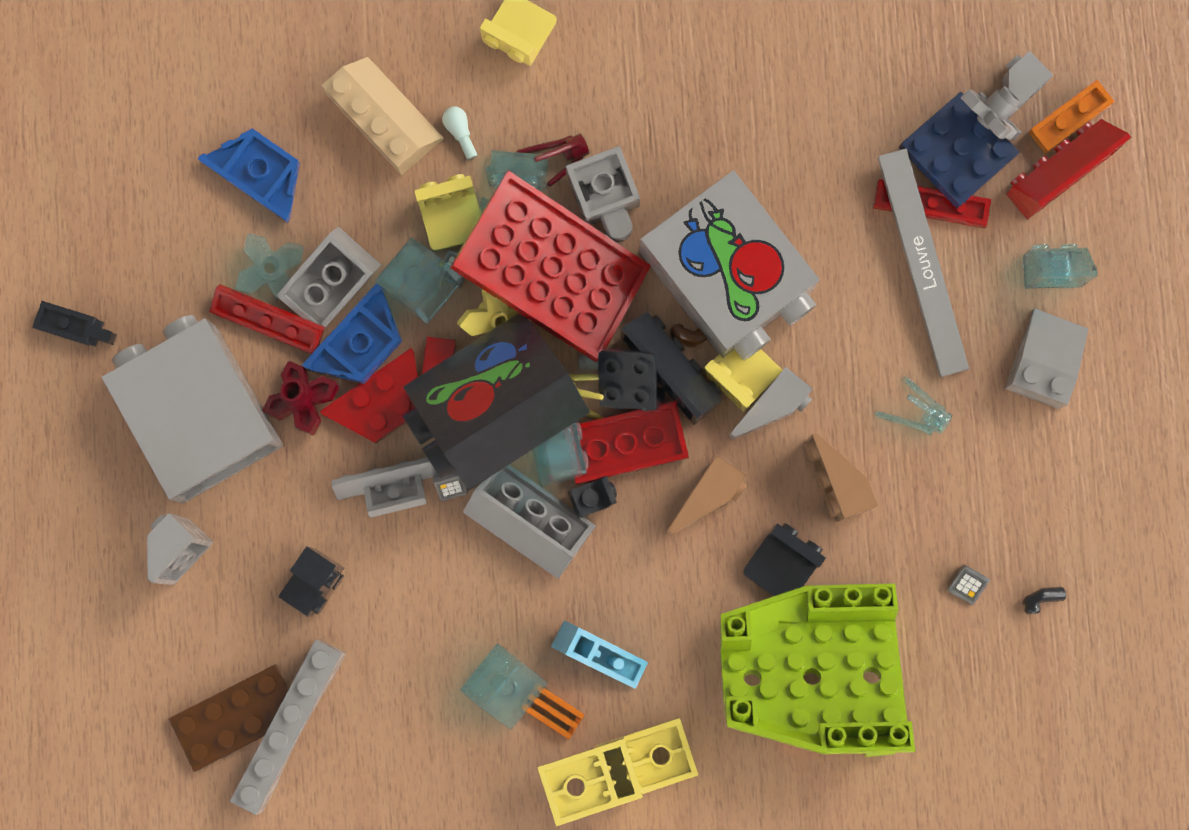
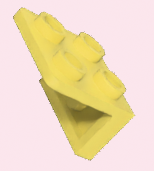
(518, 30)
(448, 211)

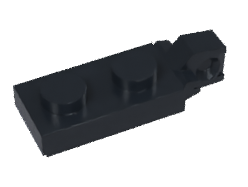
(71, 325)

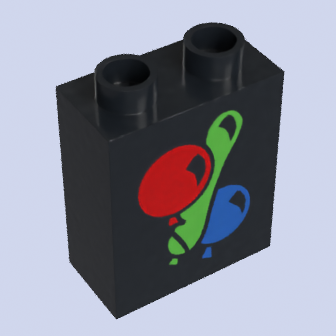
(492, 402)

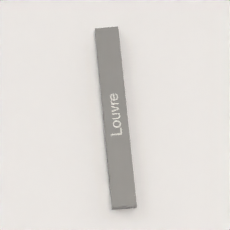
(923, 263)

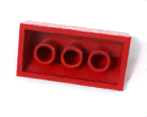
(1066, 167)

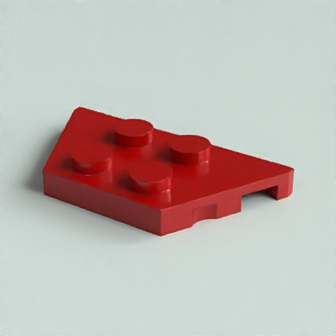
(379, 403)

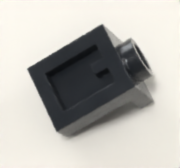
(593, 497)

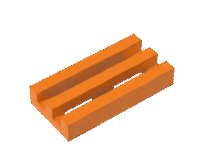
(573, 724)

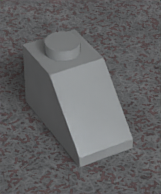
(1025, 77)

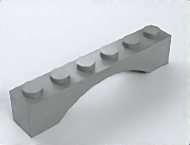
(294, 712)

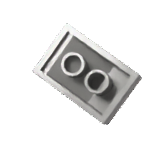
(329, 278)
(1048, 359)

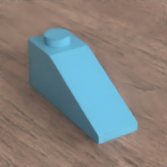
(599, 654)

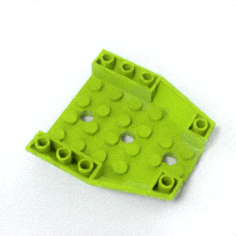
(823, 632)

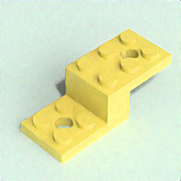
(617, 771)

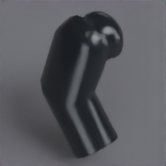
(1043, 595)

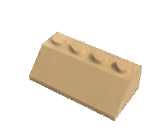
(382, 114)

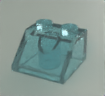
(1058, 267)
(561, 457)
(504, 686)

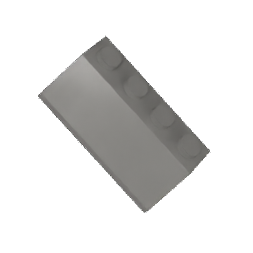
(529, 519)

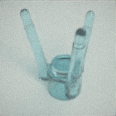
(935, 416)

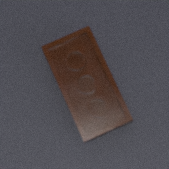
(230, 718)

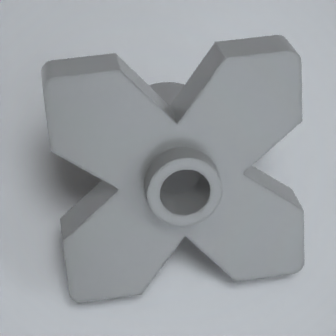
(995, 111)

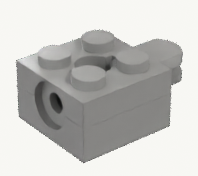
(605, 192)

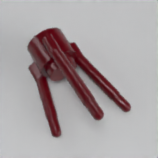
(571, 147)

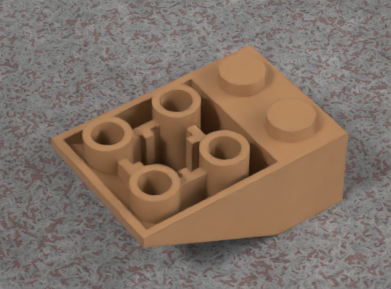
(844, 485)

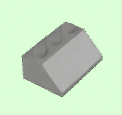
(173, 548)

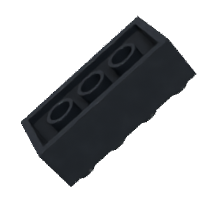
(674, 371)

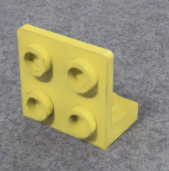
(742, 379)

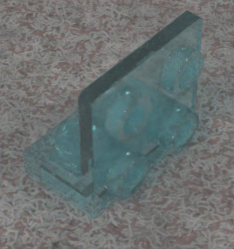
(519, 164)

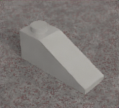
(777, 402)

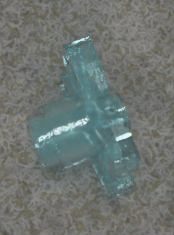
(260, 254)

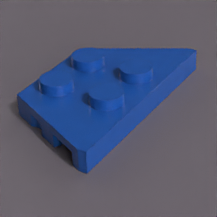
(258, 170)
(359, 341)

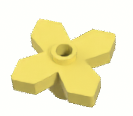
(487, 316)

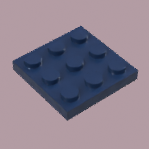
(958, 151)

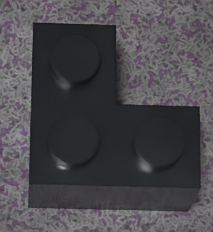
(311, 581)

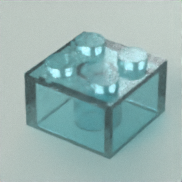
(419, 280)

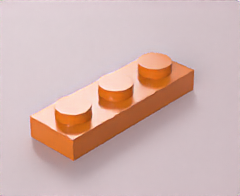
(1071, 116)

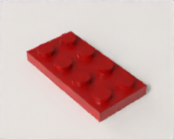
(632, 442)

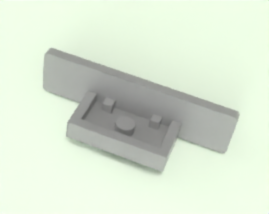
(389, 487)

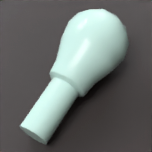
(457, 124)

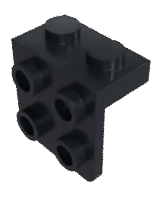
(629, 380)
(783, 561)

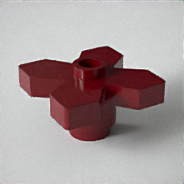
(300, 397)

